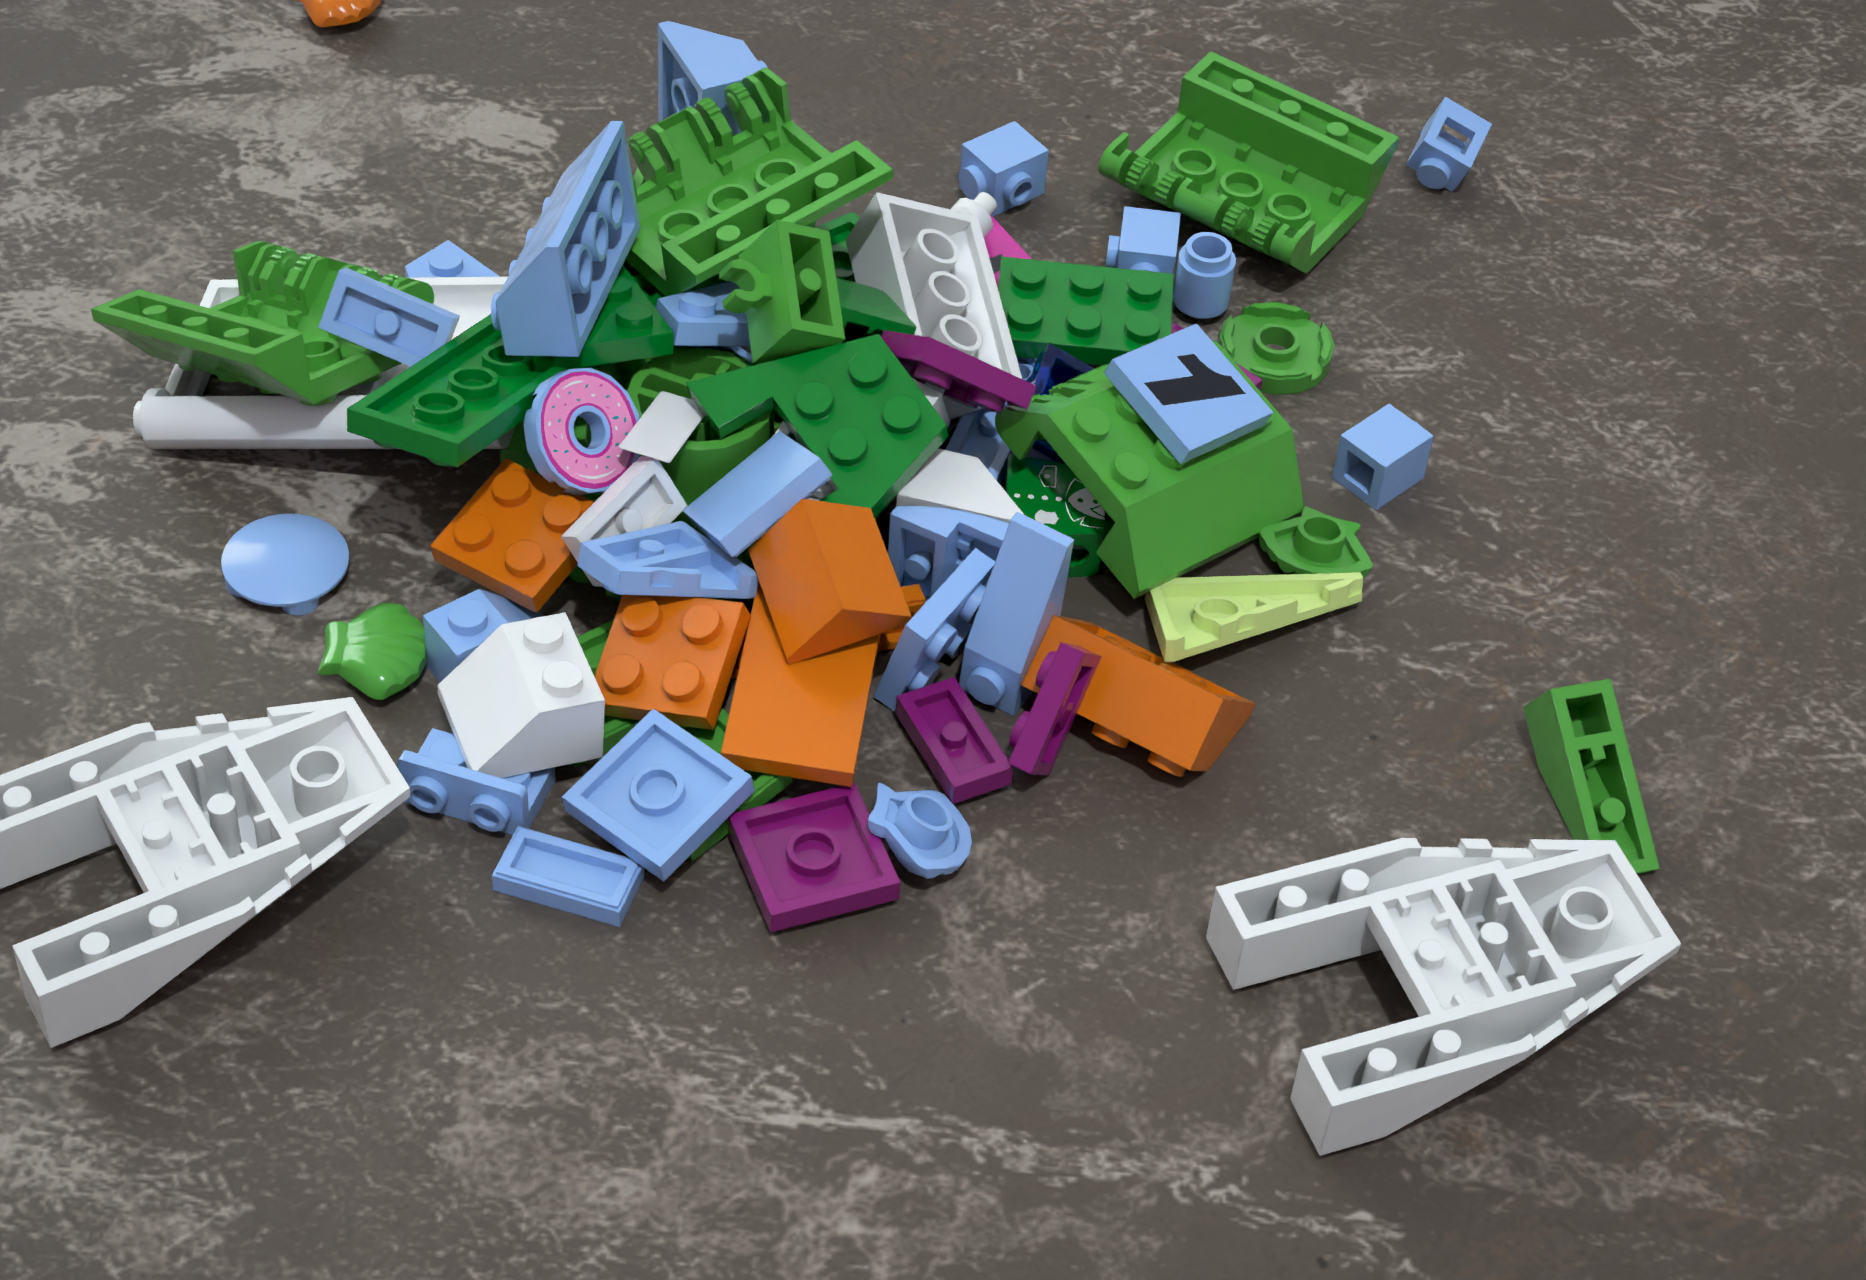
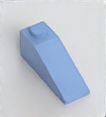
(1015, 612)

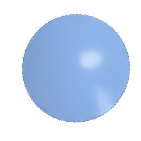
(285, 562)

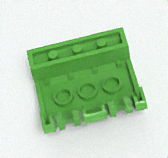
(1257, 162)
(721, 191)
(266, 332)
(1163, 511)

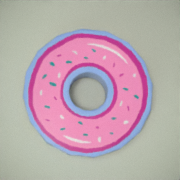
(551, 431)

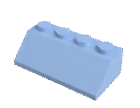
(571, 254)

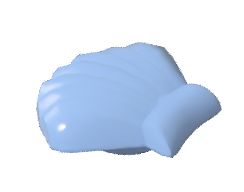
(921, 830)

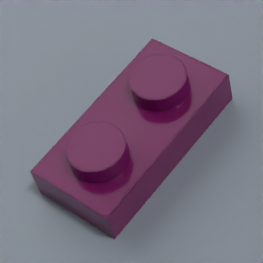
(1042, 731)
(953, 740)

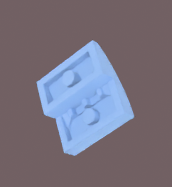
(934, 541)

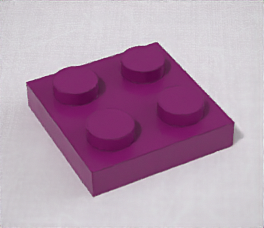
(961, 375)
(813, 857)

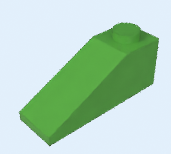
(1590, 768)

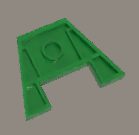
(843, 405)

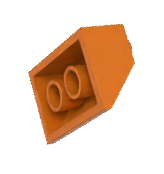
(1148, 700)

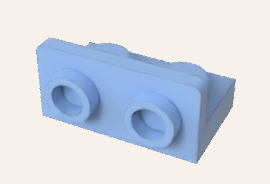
(446, 786)

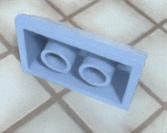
(699, 66)

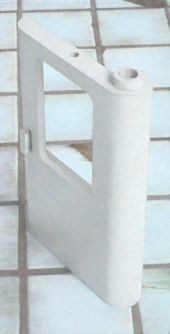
(187, 420)

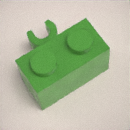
(786, 291)

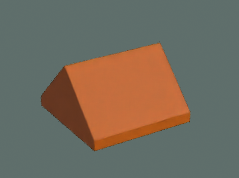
(827, 578)

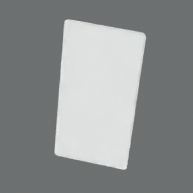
(663, 427)

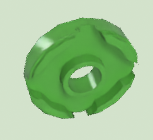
(1281, 371)

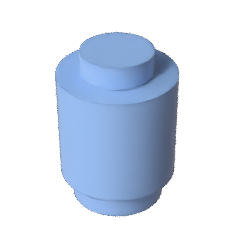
(1204, 276)

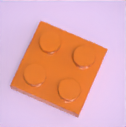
(513, 536)
(671, 657)

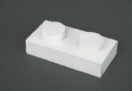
(634, 502)

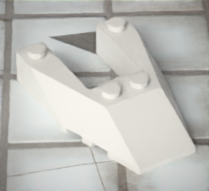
(209, 825)
(1480, 936)

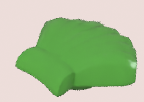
(1315, 545)
(376, 650)

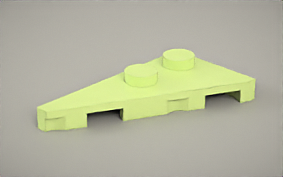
(1215, 611)

